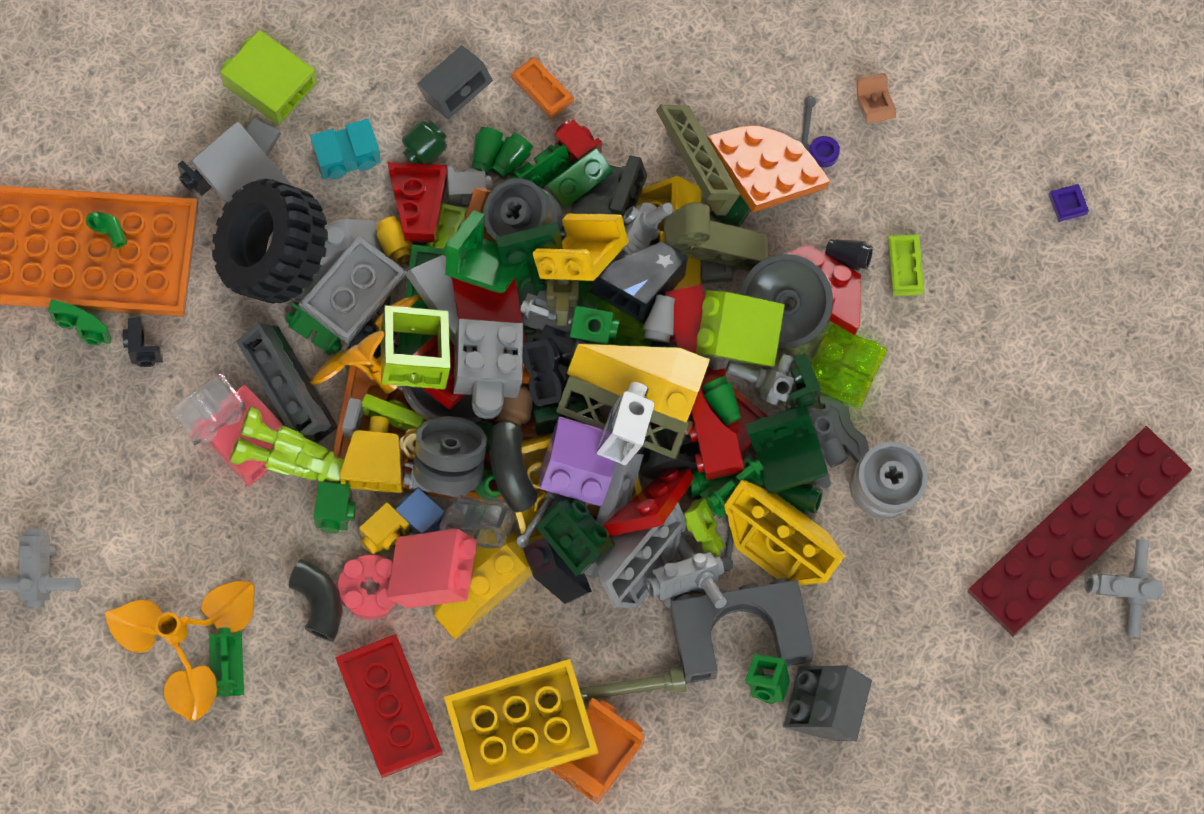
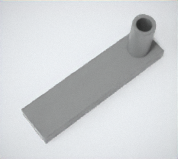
(617, 495)

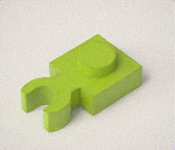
(702, 524)

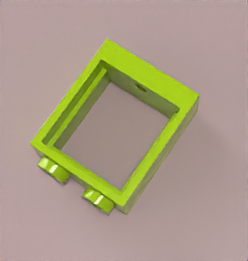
(398, 368)

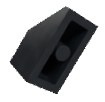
(554, 573)

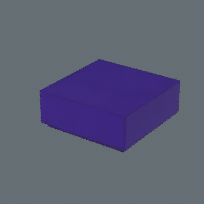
(1068, 202)

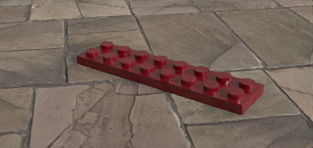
(1079, 531)

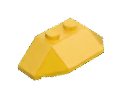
(780, 536)
(493, 578)

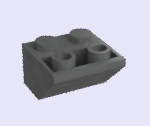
(828, 702)

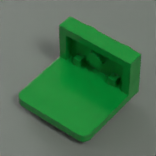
(477, 259)

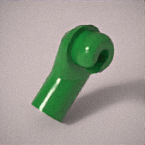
(107, 225)

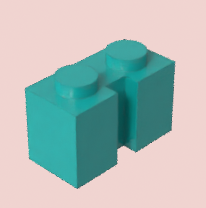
(346, 149)

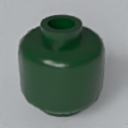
(424, 142)

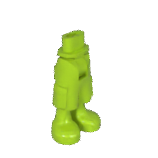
(290, 451)

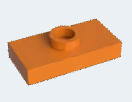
(542, 88)

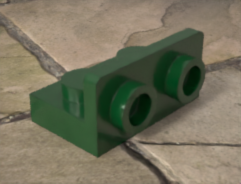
(804, 378)
(546, 417)
(575, 535)

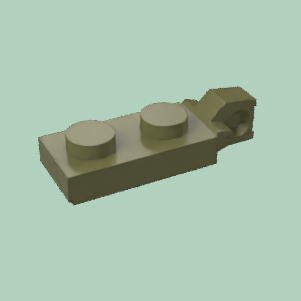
(562, 298)

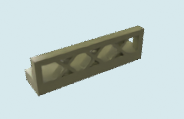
(699, 156)
(609, 398)

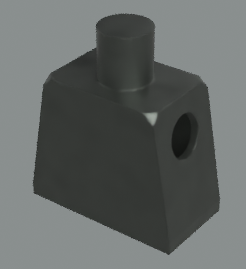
(655, 463)

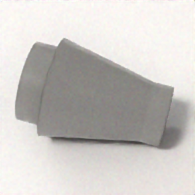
(660, 321)

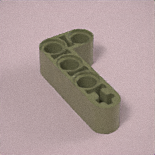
(700, 238)

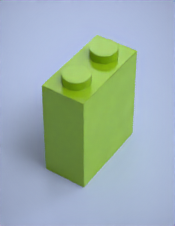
(268, 76)
(740, 328)

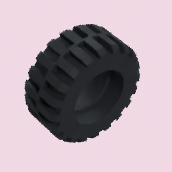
(294, 249)

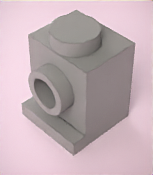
(463, 184)

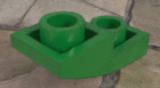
(88, 326)

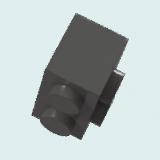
(452, 81)

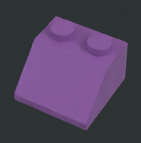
(573, 465)

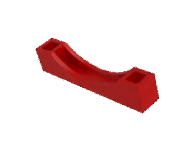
(717, 443)

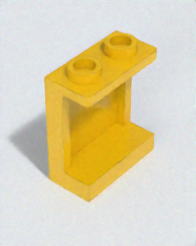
(587, 248)

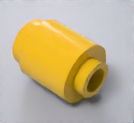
(392, 240)

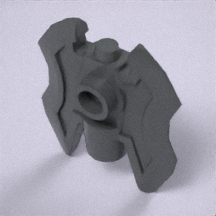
(836, 434)

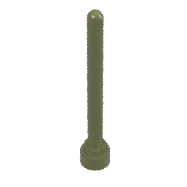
(671, 680)

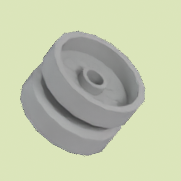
(890, 496)

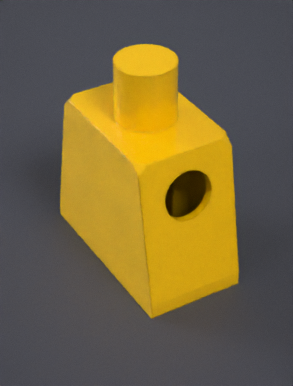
(373, 459)

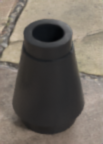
(850, 253)

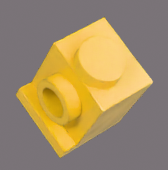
(382, 530)

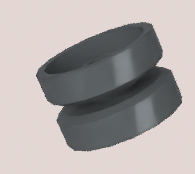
(519, 207)
(449, 455)

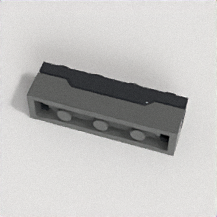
(286, 382)

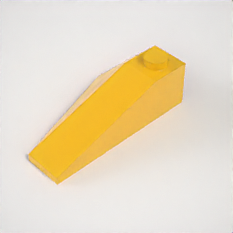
(669, 373)

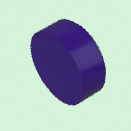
(825, 151)

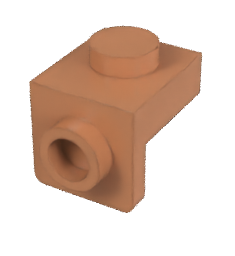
(874, 98)

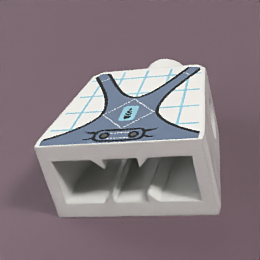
(626, 425)

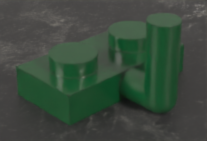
(520, 247)

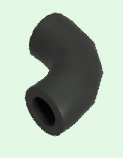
(509, 467)
(322, 596)

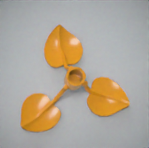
(361, 355)
(138, 622)

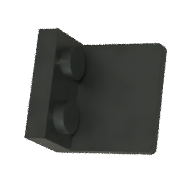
(615, 192)

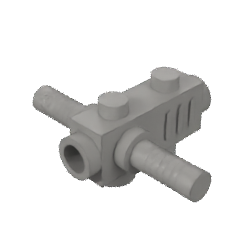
(642, 226)
(771, 381)
(694, 573)
(34, 576)
(1135, 587)

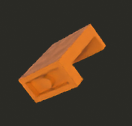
(616, 746)

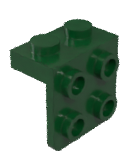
(787, 449)

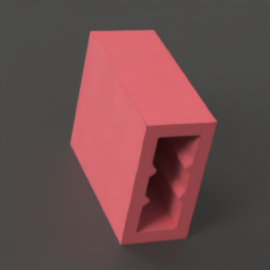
(227, 435)
(432, 568)

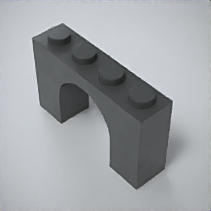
(776, 604)

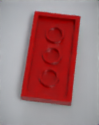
(389, 706)

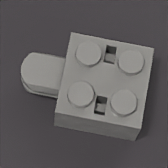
(488, 363)

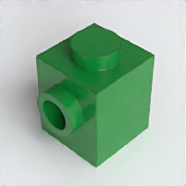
(594, 325)
(333, 507)

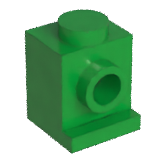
(766, 686)

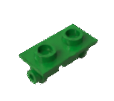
(548, 166)
(580, 177)
(305, 324)
(722, 489)
(227, 662)

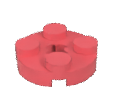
(356, 599)

